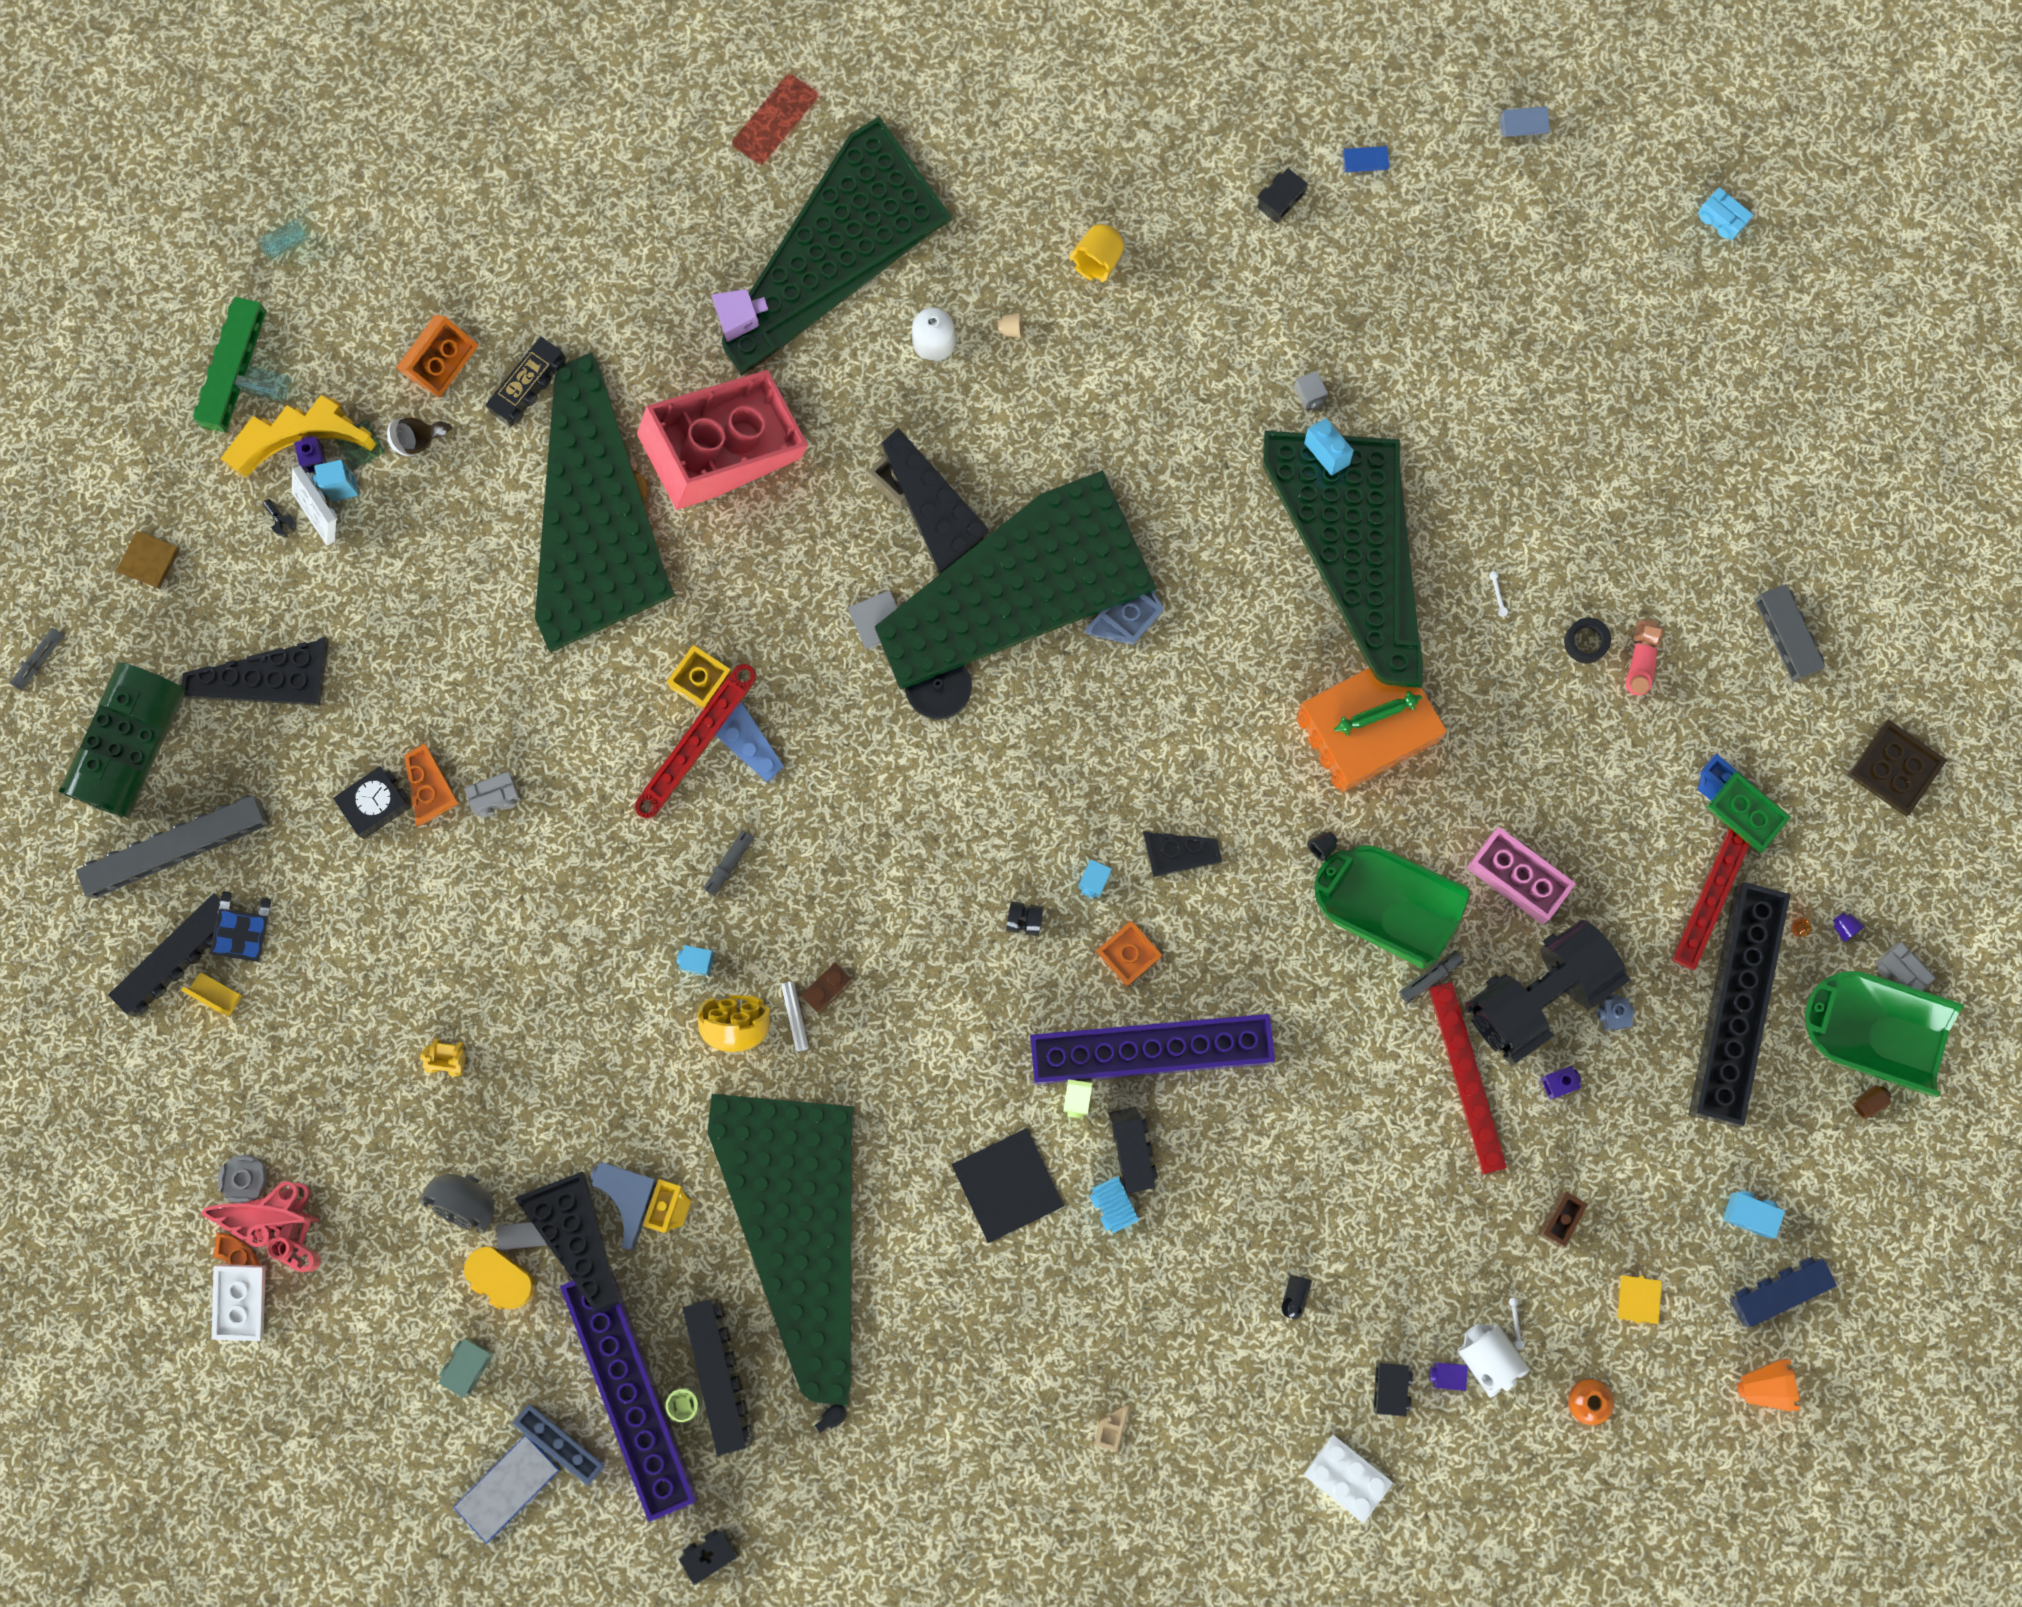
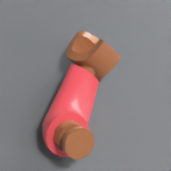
(1644, 657)

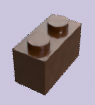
(827, 988)
(1562, 1219)

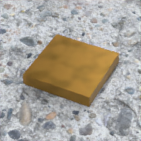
(148, 559)

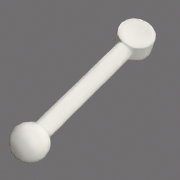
(1502, 611)
(1518, 1344)

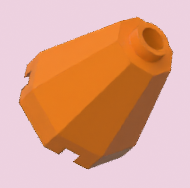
(1770, 1386)

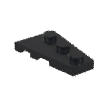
(1179, 853)

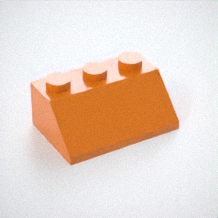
(437, 355)

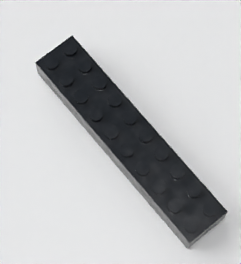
(1739, 1005)

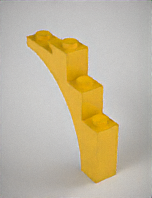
(262, 438)

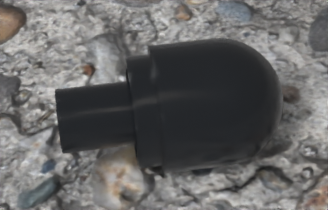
(832, 1417)

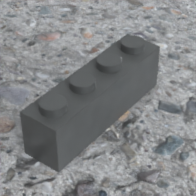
(1790, 633)

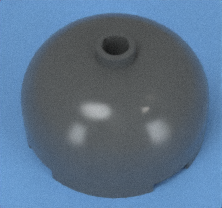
(459, 1201)

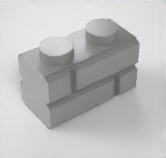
(493, 794)
(1904, 968)

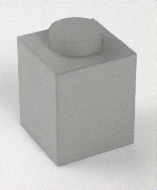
(1311, 391)

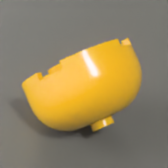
(733, 1031)

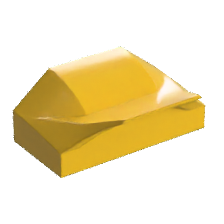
(667, 1207)

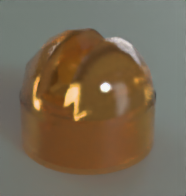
(1801, 927)

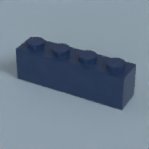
(1782, 1292)

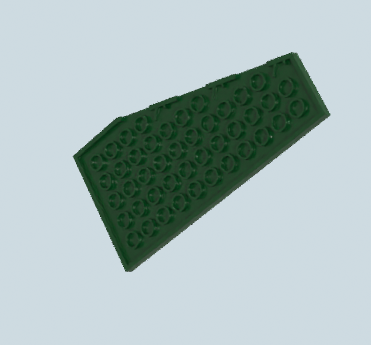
(1033, 574)

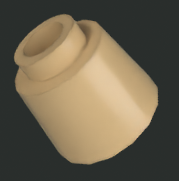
(1011, 325)

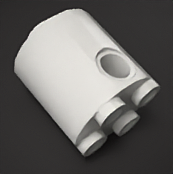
(1492, 1358)

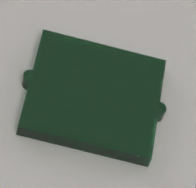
(358, 455)

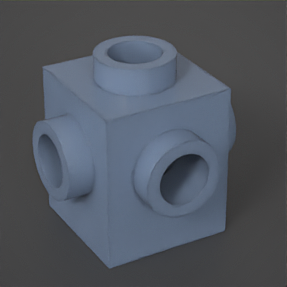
(1615, 1013)

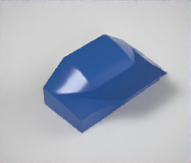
(1714, 776)

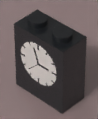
(372, 802)

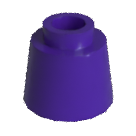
(1847, 926)

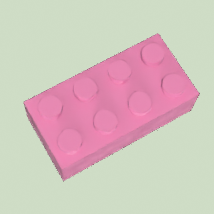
(1520, 875)

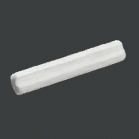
(795, 1016)

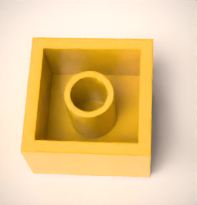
(698, 677)

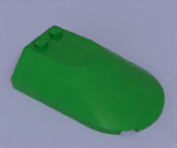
(1391, 902)
(1881, 1028)

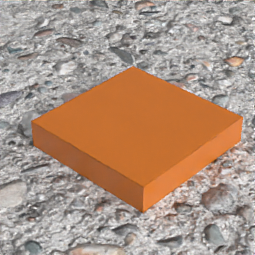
(1129, 953)

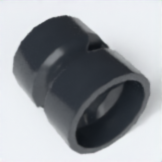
(1033, 918)

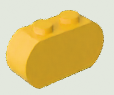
(499, 1278)

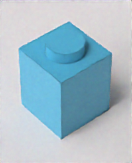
(1094, 879)
(695, 960)

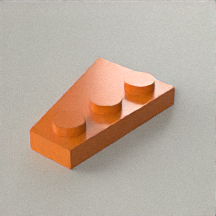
(428, 786)

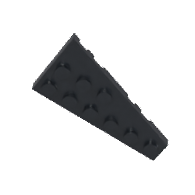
(938, 511)
(270, 677)
(570, 1228)

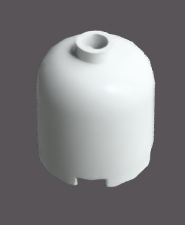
(933, 334)

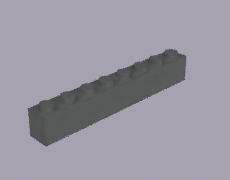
(172, 847)

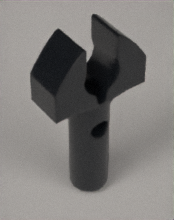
(279, 519)

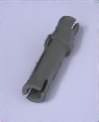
(18, 680)
(727, 864)
(1426, 980)

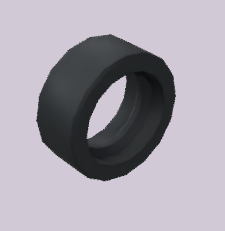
(1580, 656)

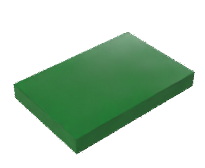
(1748, 812)

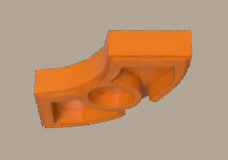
(234, 1250)

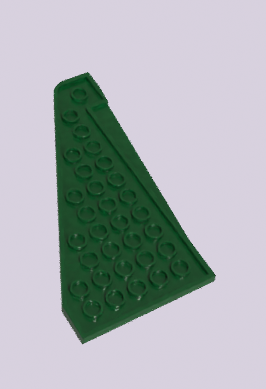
(794, 1200)

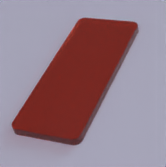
(775, 119)

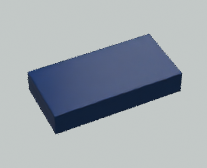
(1365, 159)

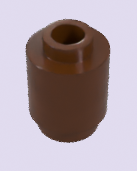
(1872, 1101)

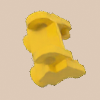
(444, 1058)

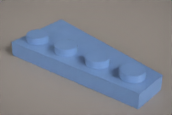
(749, 743)

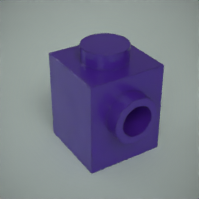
(310, 453)
(1561, 1082)

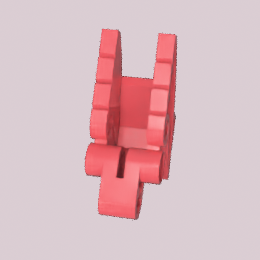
(260, 1217)

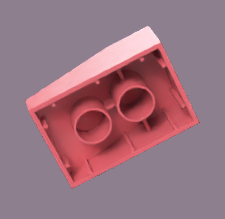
(720, 438)

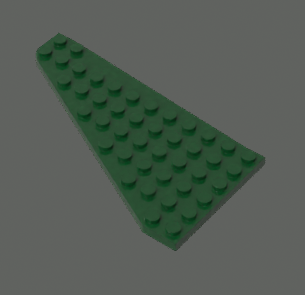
(851, 229)
(596, 534)
(1357, 542)

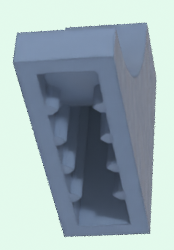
(630, 1193)

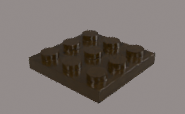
(1897, 767)

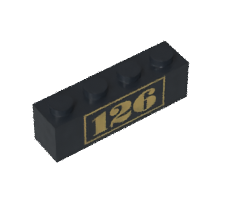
(526, 382)

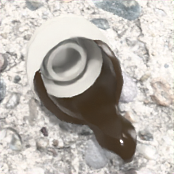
(412, 435)

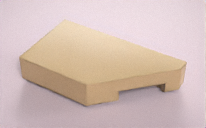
(1111, 1429)

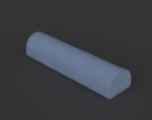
(558, 1445)

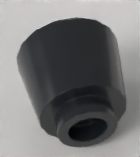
(1322, 845)

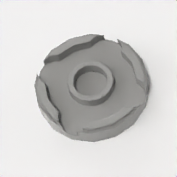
(248, 1174)

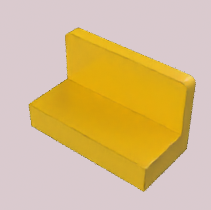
(213, 994)

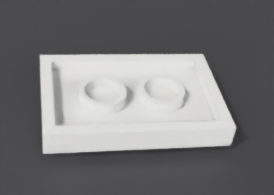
(314, 505)
(238, 1302)
(1348, 1478)

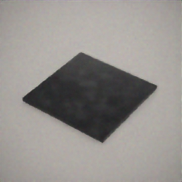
(1007, 1185)

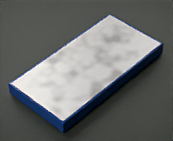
(506, 1488)

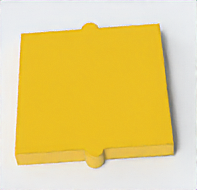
(1639, 1299)

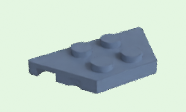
(1128, 620)

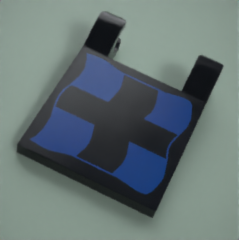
(239, 932)

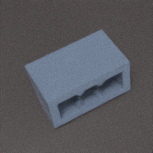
(1524, 121)

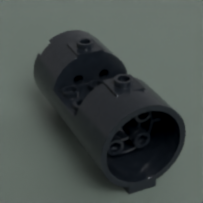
(1578, 963)

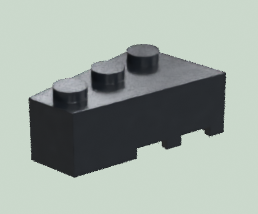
(1133, 1149)

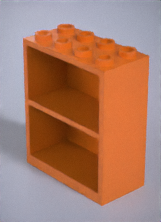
(1374, 746)

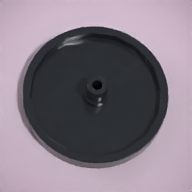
(941, 695)

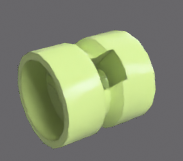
(684, 1404)

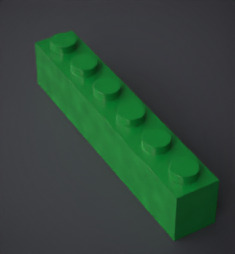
(230, 359)

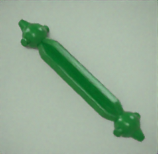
(1377, 713)

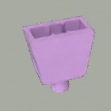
(737, 312)

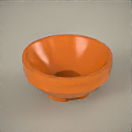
(1578, 1400)

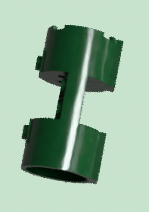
(123, 740)

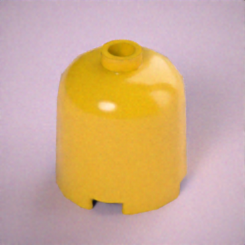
(1098, 252)

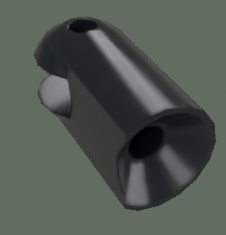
(1296, 1297)

